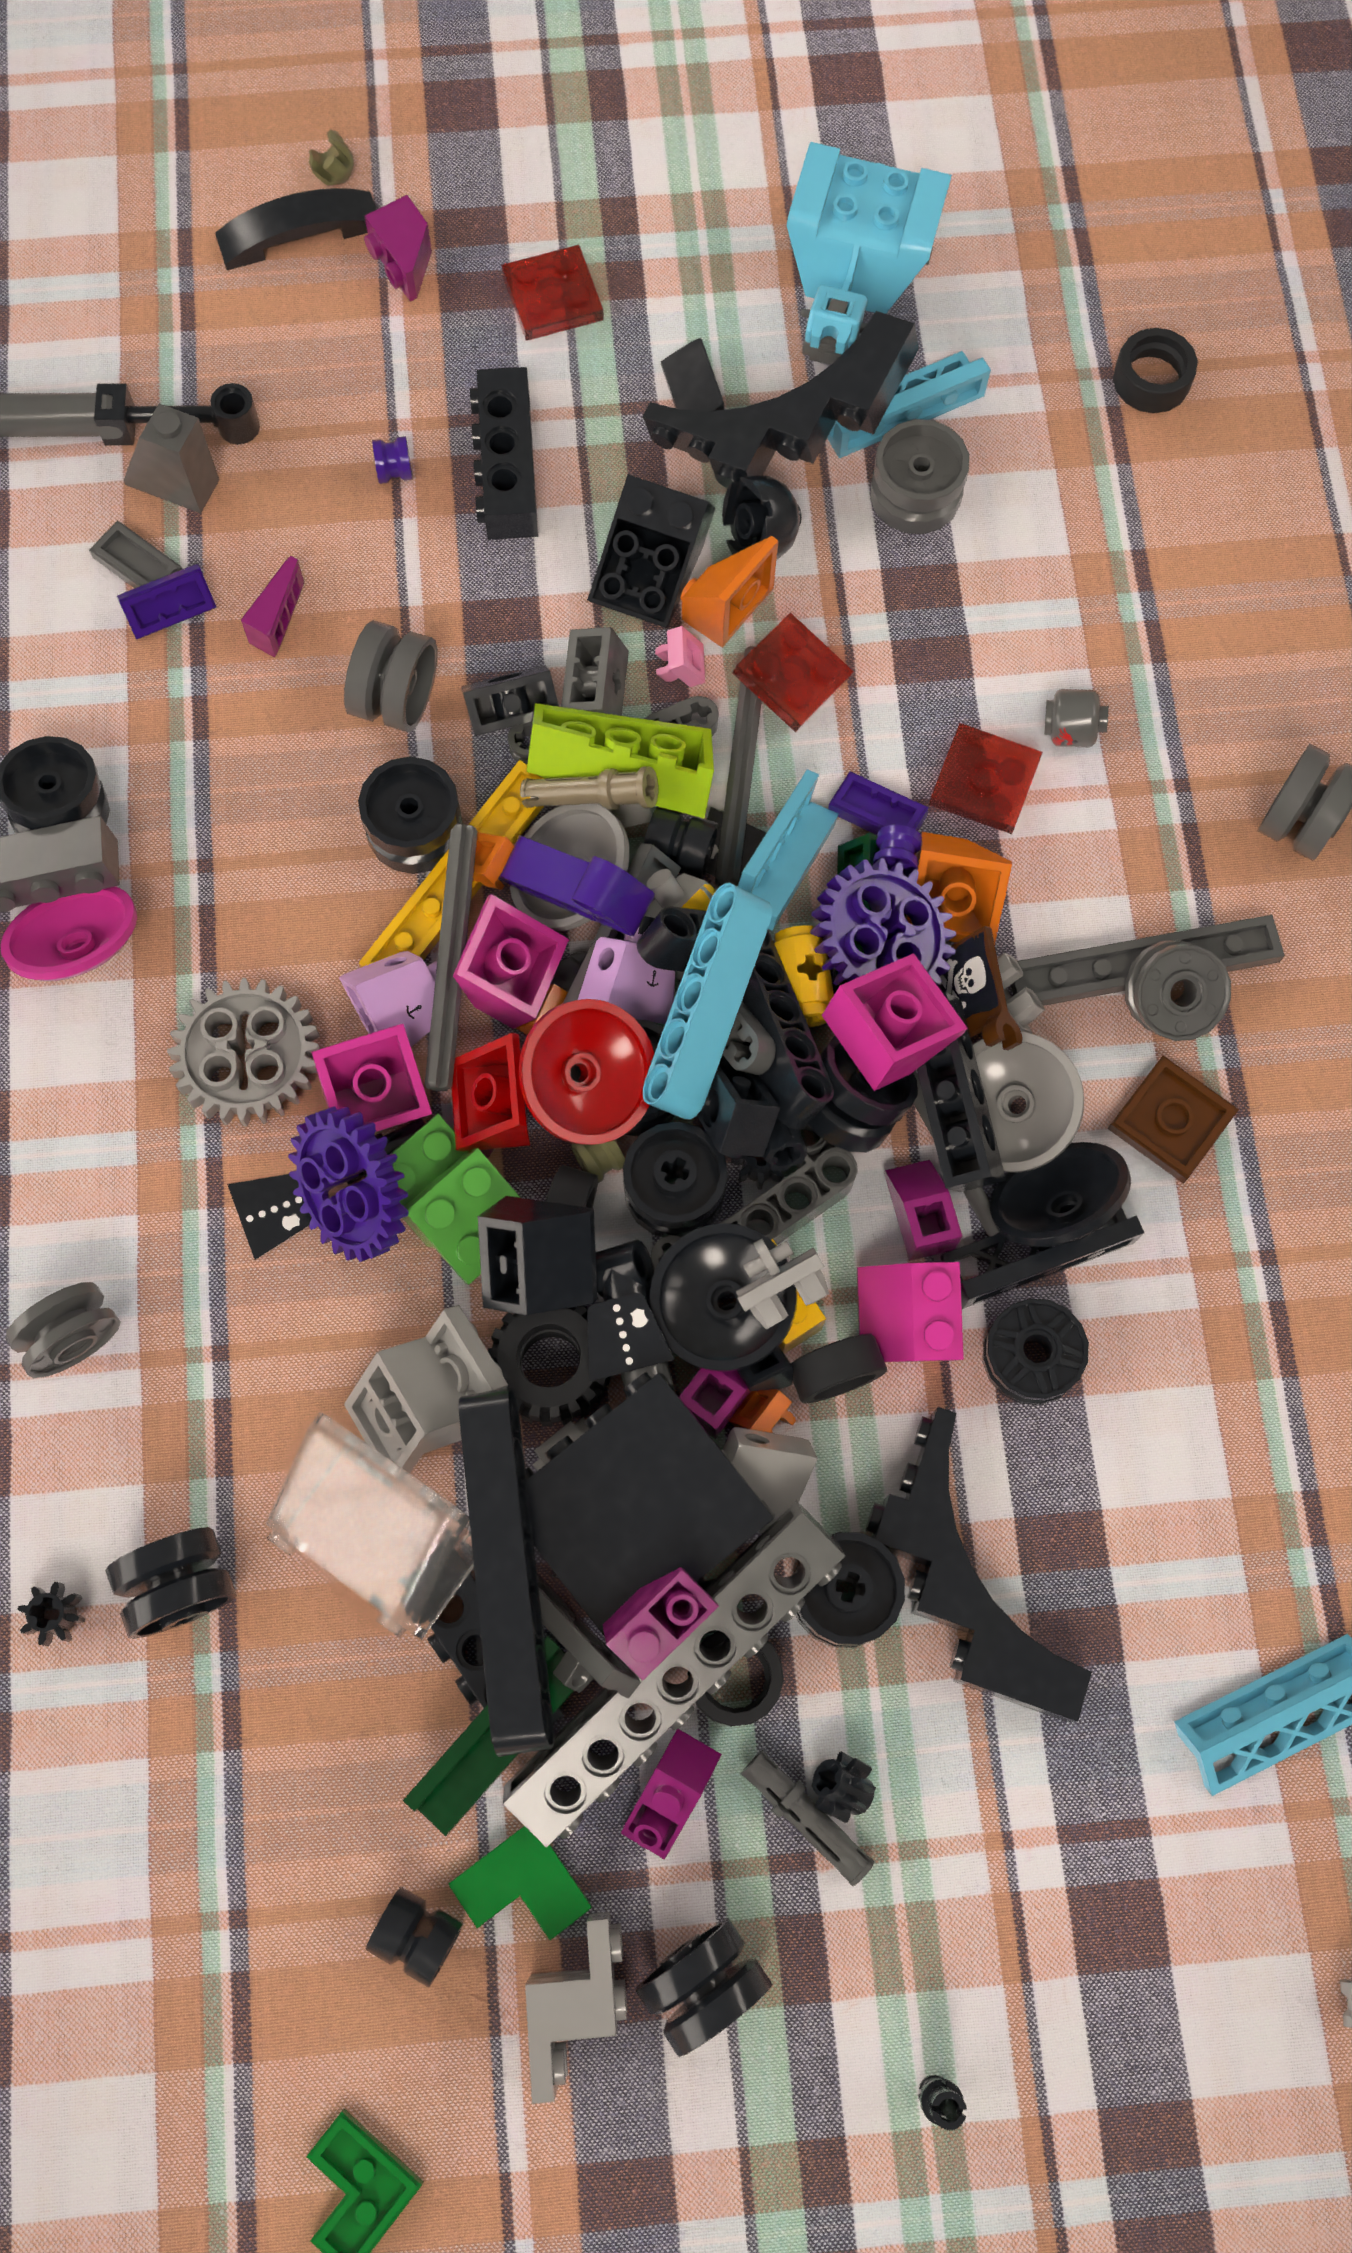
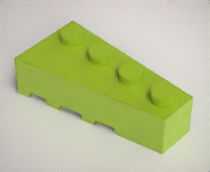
(588, 742)

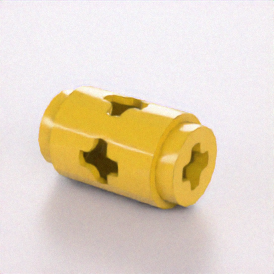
(805, 971)

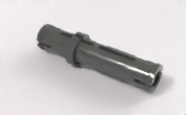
(815, 1825)

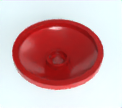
(613, 1067)

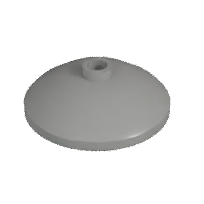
(580, 832)
(1052, 1097)

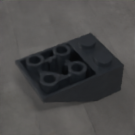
(650, 551)

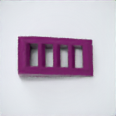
(272, 610)

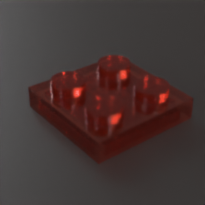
(552, 292)
(792, 672)
(985, 778)

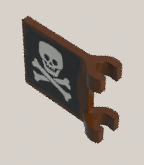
(979, 986)

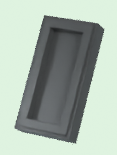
(131, 556)

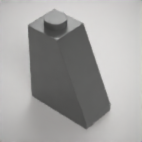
(173, 460)

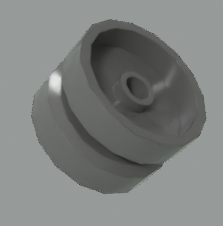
(919, 476)
(390, 676)
(1314, 804)

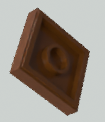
(1173, 1119)

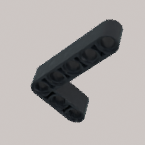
(797, 1073)

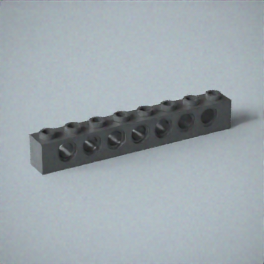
(557, 1813)

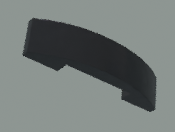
(292, 219)

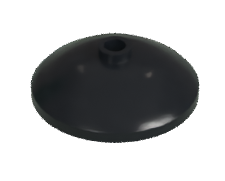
(1063, 1197)
(689, 1293)

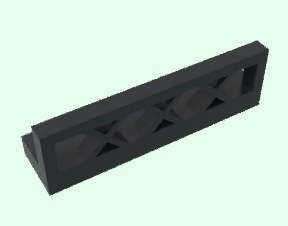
(1038, 1265)

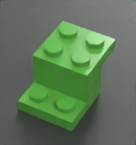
(447, 1194)

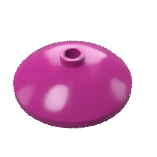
(69, 935)

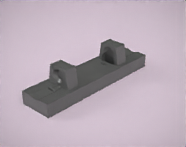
(586, 1654)

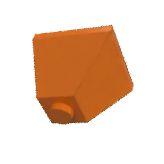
(730, 591)
(967, 878)

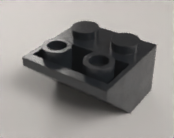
(537, 1256)

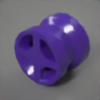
(392, 459)
(899, 844)

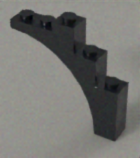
(798, 422)
(996, 1651)

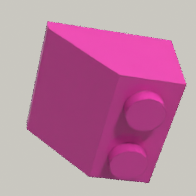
(509, 963)
(892, 1020)
(373, 1077)
(912, 1310)

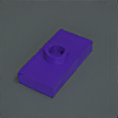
(166, 601)
(875, 806)

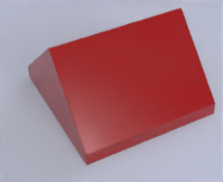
(489, 1097)

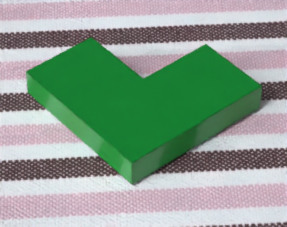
(526, 1870)
(374, 2185)

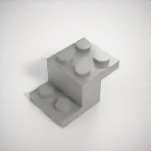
(414, 1389)
(574, 2007)

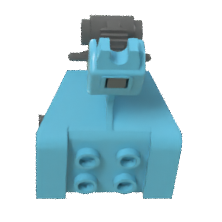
(858, 241)

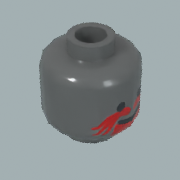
(1075, 718)

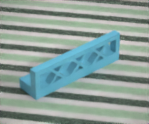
(931, 393)
(789, 848)
(1270, 1705)

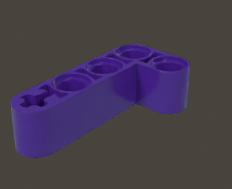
(585, 888)

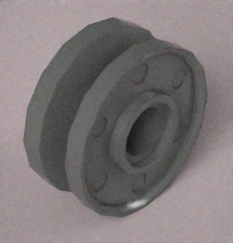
(1204, 994)
(62, 1329)

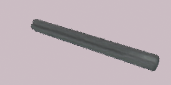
(738, 786)
(451, 947)

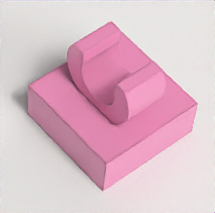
(684, 658)

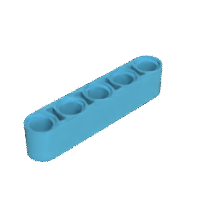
(707, 1001)

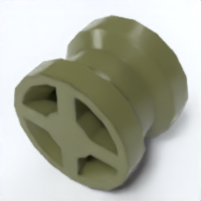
(599, 1158)

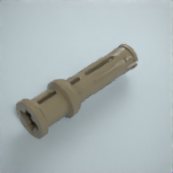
(607, 789)

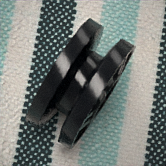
(1059, 1335)

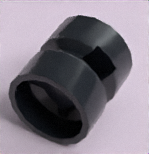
(684, 842)
(414, 1936)

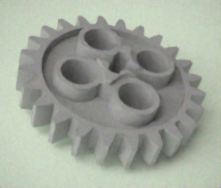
(203, 1054)

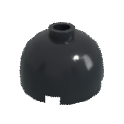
(760, 509)

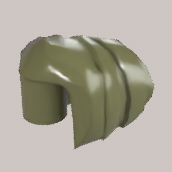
(334, 165)

